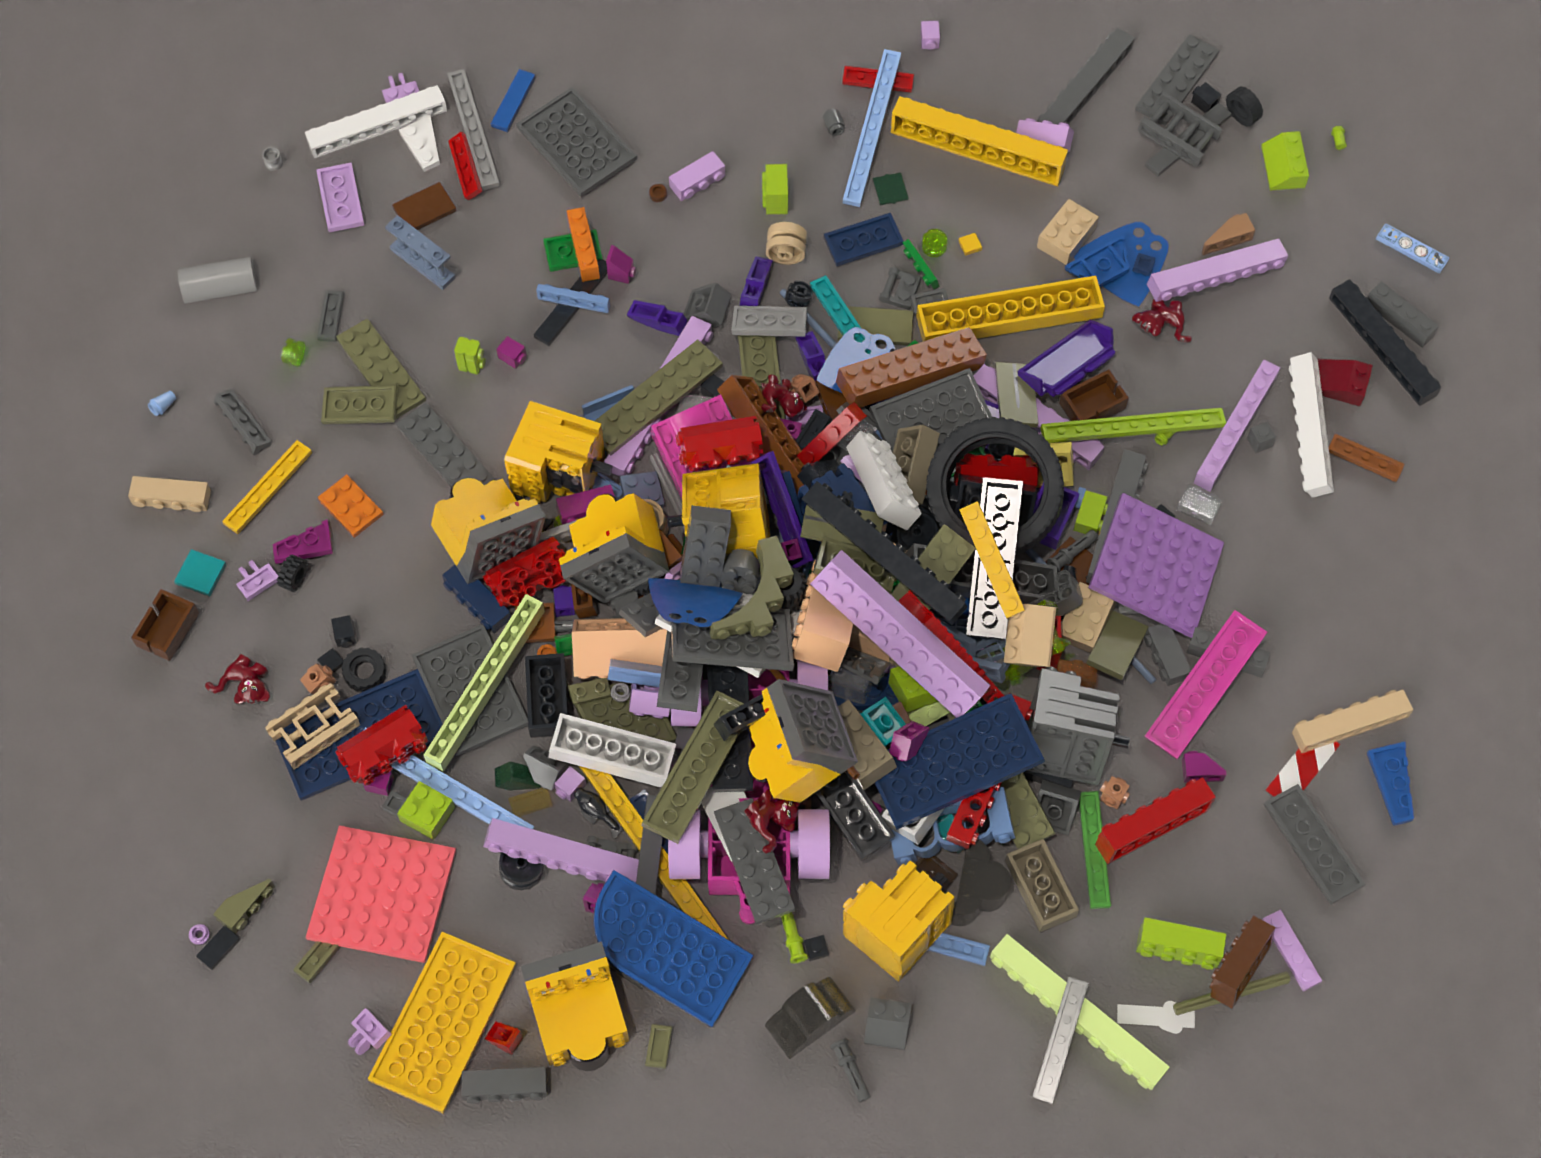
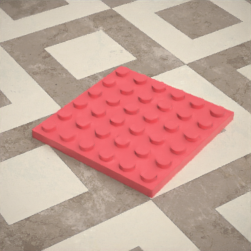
(381, 894)

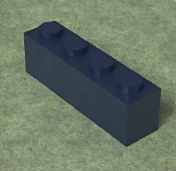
(478, 599)

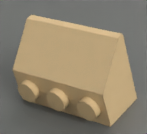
(1030, 636)

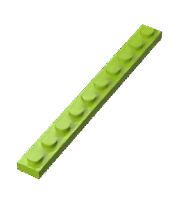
(1133, 425)

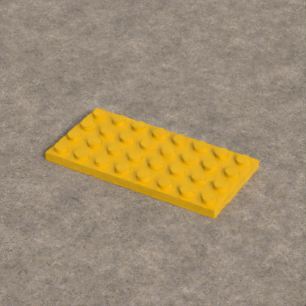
(442, 1022)

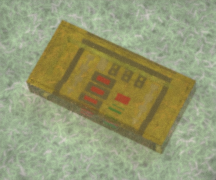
(530, 802)

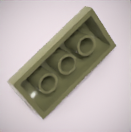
(830, 548)

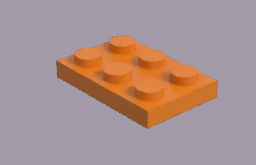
(350, 506)

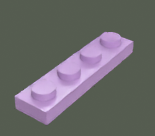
(1293, 952)

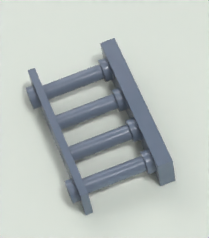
(420, 252)

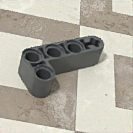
(1067, 593)

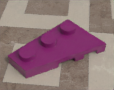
(308, 544)

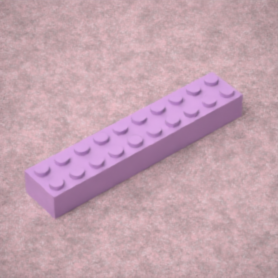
(900, 634)

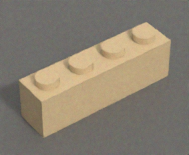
(169, 493)

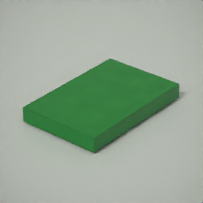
(561, 251)

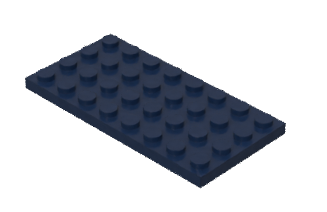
(370, 706)
(960, 761)

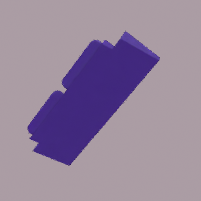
(1069, 359)
(782, 506)

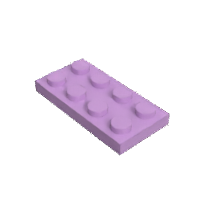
(340, 197)

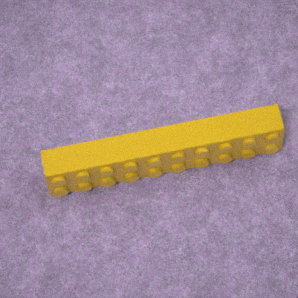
(978, 141)
(1014, 309)

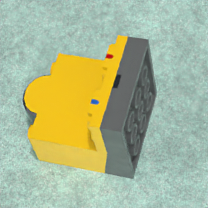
(485, 525)
(614, 547)
(799, 741)
(576, 1007)

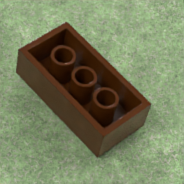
(1242, 961)

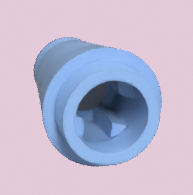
(161, 403)

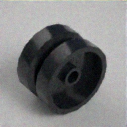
(925, 531)
(518, 876)

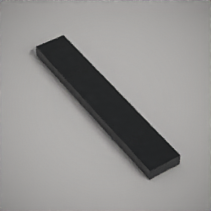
(563, 313)

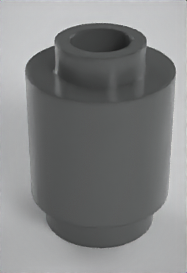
(834, 122)

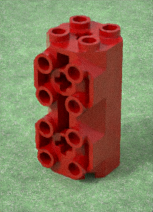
(719, 442)
(1008, 468)
(526, 573)
(381, 745)

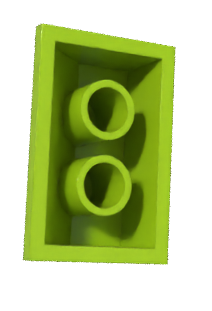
(1285, 161)

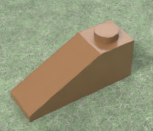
(1231, 233)

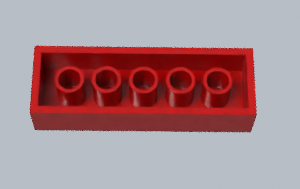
(1154, 820)

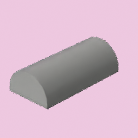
(217, 279)

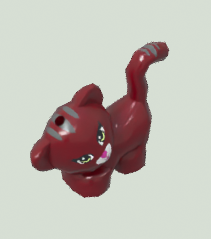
(1154, 319)
(789, 401)
(250, 688)
(781, 811)

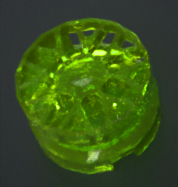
(934, 242)
(293, 352)

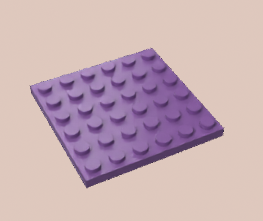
(1156, 565)

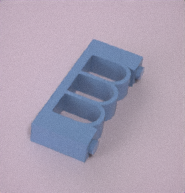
(1000, 830)

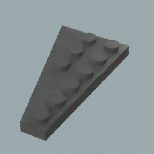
(864, 665)

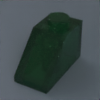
(514, 777)

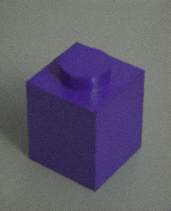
(563, 601)

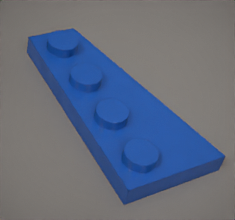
(1391, 773)

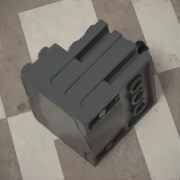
(1073, 726)

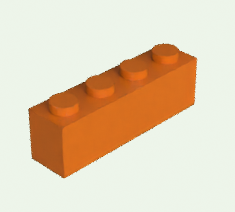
(583, 244)

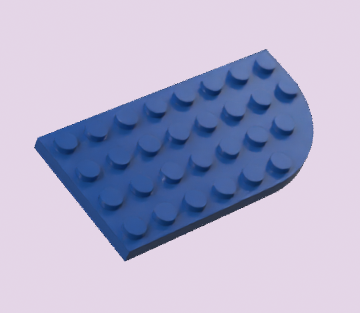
(667, 949)

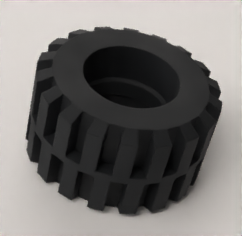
(793, 593)

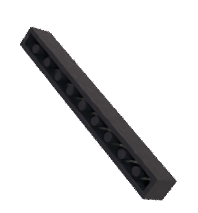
(885, 553)

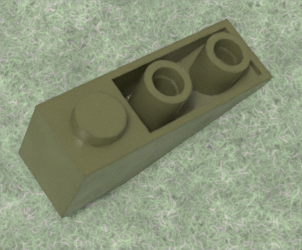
(239, 907)

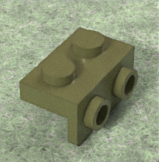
(589, 691)

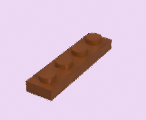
(1366, 458)

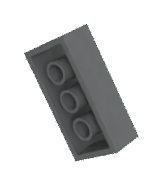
(705, 546)

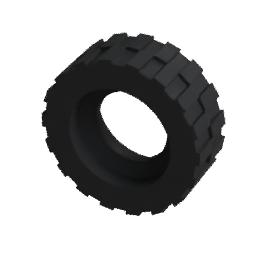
(1244, 106)
(361, 655)

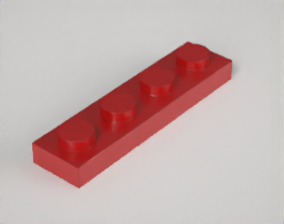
(866, 78)
(465, 166)

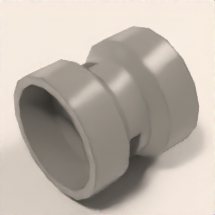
(272, 158)

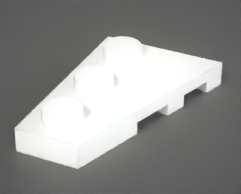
(421, 141)

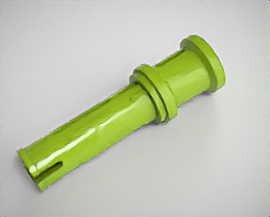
(793, 941)

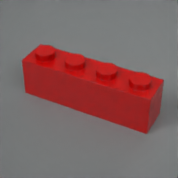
(832, 434)

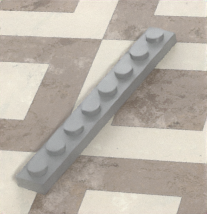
(473, 129)

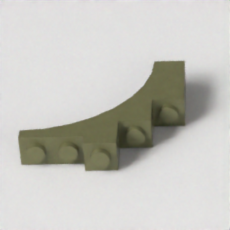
(768, 598)

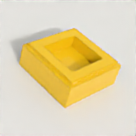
(970, 244)

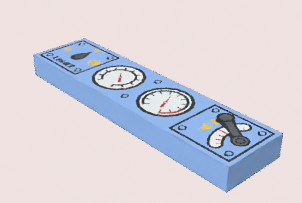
(1412, 248)

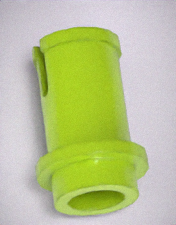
(1339, 138)
(1162, 438)

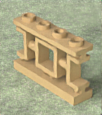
(320, 738)

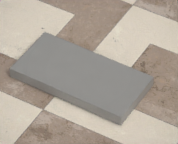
(769, 321)

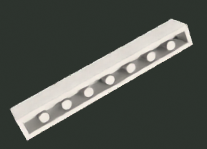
(375, 121)
(1311, 425)

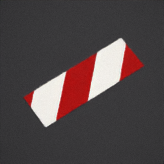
(1301, 769)

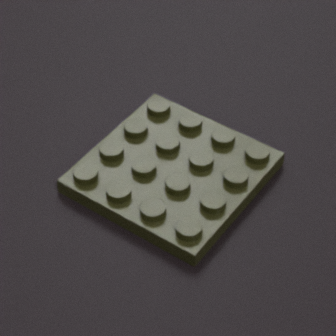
(617, 715)

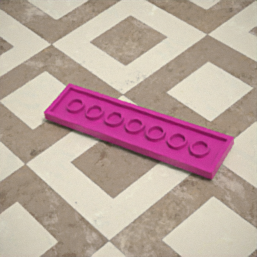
(1205, 684)

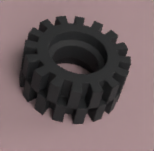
(292, 573)

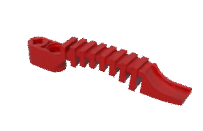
(928, 619)

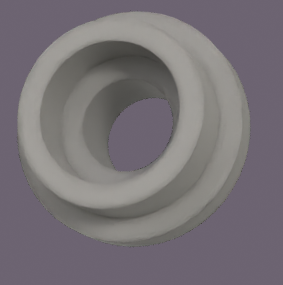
(622, 688)

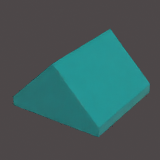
(883, 720)

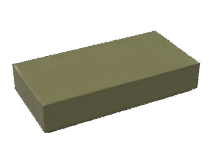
(658, 1046)

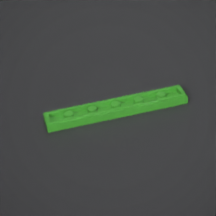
(1095, 864)

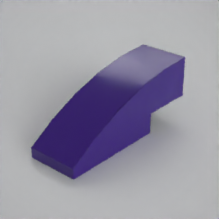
(756, 282)
(657, 317)
(811, 353)

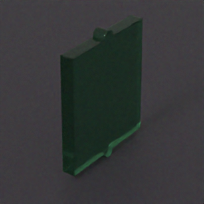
(890, 189)

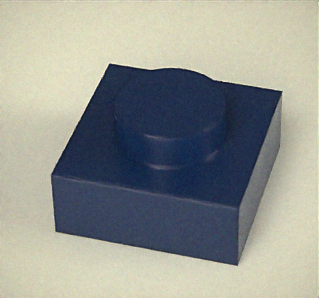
(1143, 264)

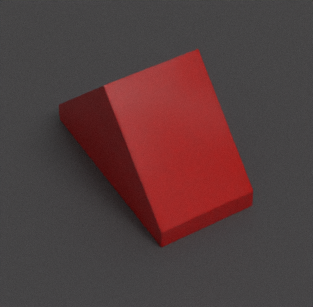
(504, 1037)

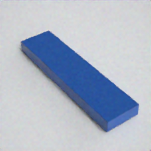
(513, 100)

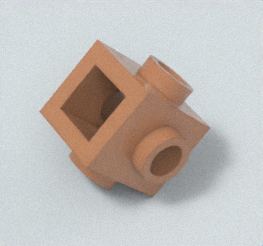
(804, 386)
(317, 677)
(1114, 792)

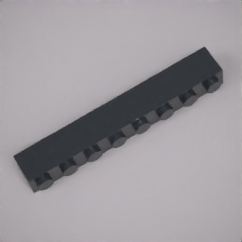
(1385, 342)

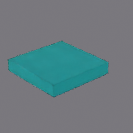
(200, 572)

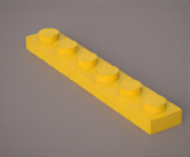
(267, 487)
(992, 560)

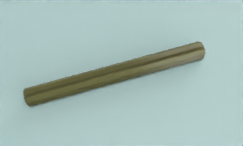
(1252, 987)

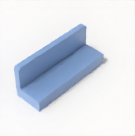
(599, 406)
(634, 672)

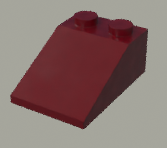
(1344, 380)

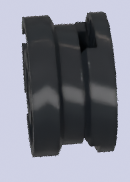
(799, 293)
(1000, 450)

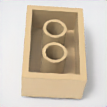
(1067, 232)
(1087, 621)

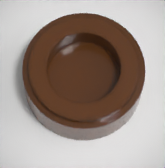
(658, 193)

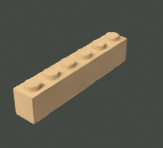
(1352, 720)

